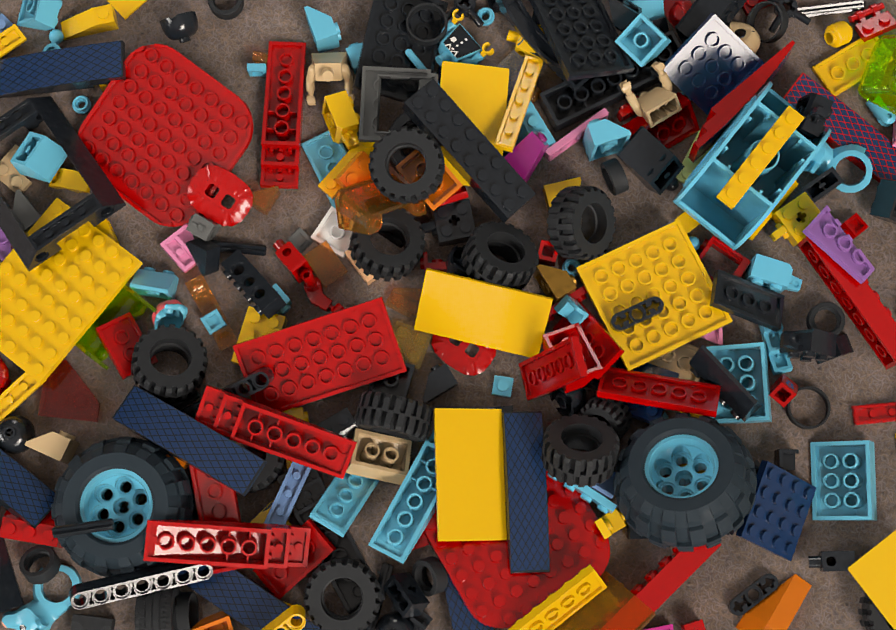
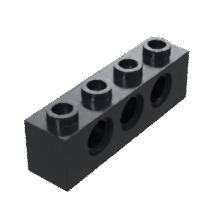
(245, 274)

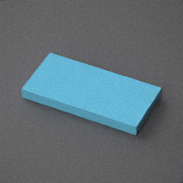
(323, 155)
(343, 502)

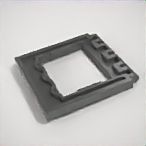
(371, 92)

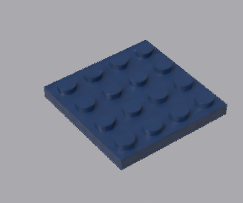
(711, 63)
(778, 511)

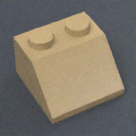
(58, 446)

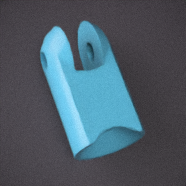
(882, 115)

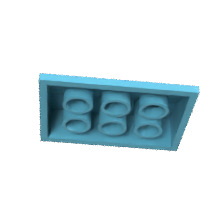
(750, 368)
(843, 481)

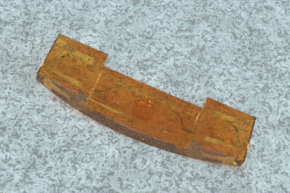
(207, 303)

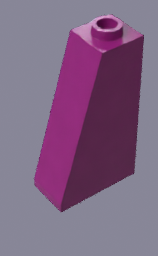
(528, 154)

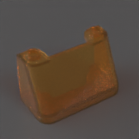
(362, 205)

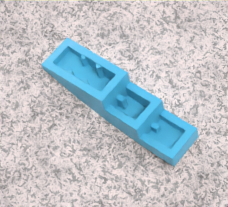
(778, 362)

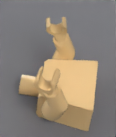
(328, 68)
(657, 103)

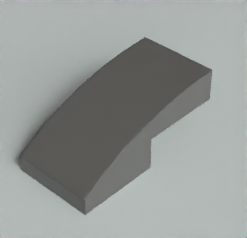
(302, 241)

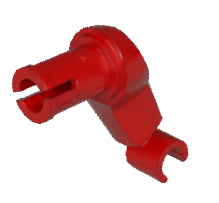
(315, 293)

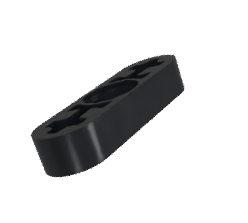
(652, 312)
(768, 590)

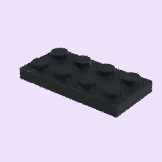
(747, 300)

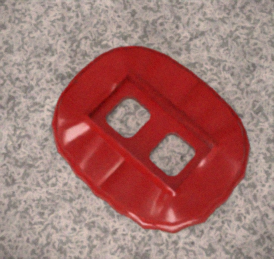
(228, 184)
(458, 359)

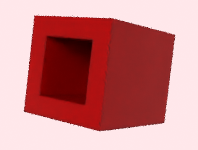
(547, 253)
(783, 390)

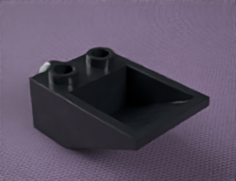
(651, 162)

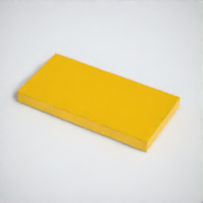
(845, 66)

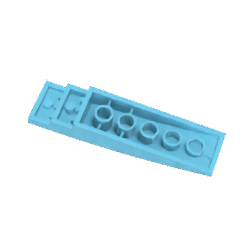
(410, 508)

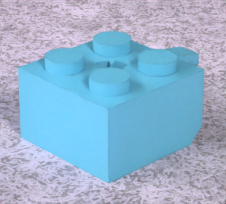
(772, 274)

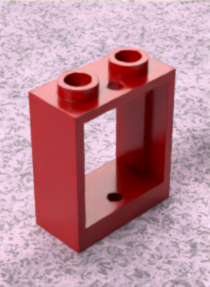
(742, 261)

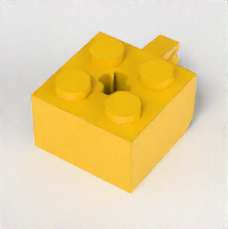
(341, 119)
(785, 218)

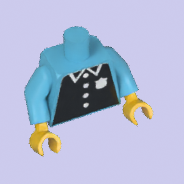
(460, 46)

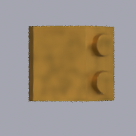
(555, 282)

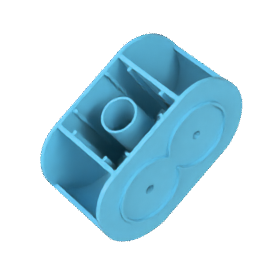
(725, 158)

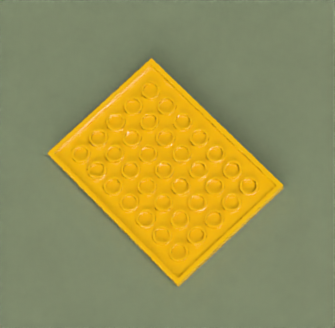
(61, 298)

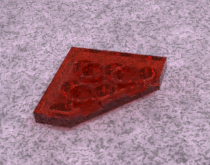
(68, 396)

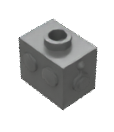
(203, 227)

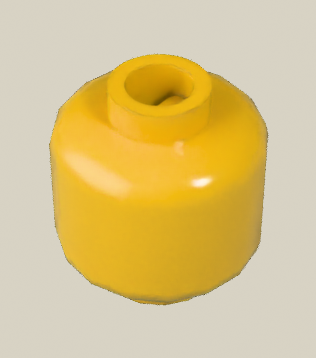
(838, 34)

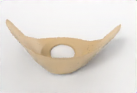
(751, 38)

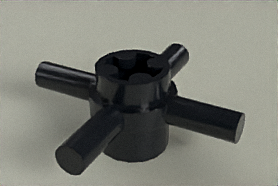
(467, 11)
(793, 12)

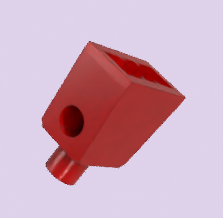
(291, 259)

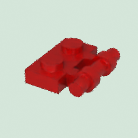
(875, 26)

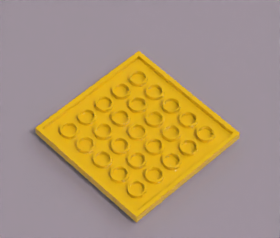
(648, 267)

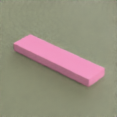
(572, 137)

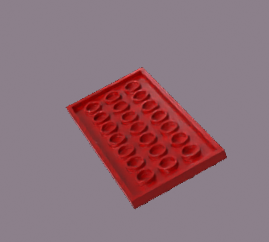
(323, 355)

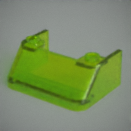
(879, 77)
(124, 302)

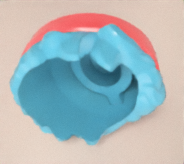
(168, 313)

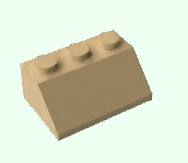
(380, 457)

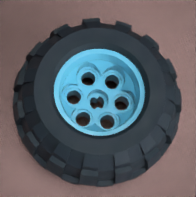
(110, 466)
(687, 515)

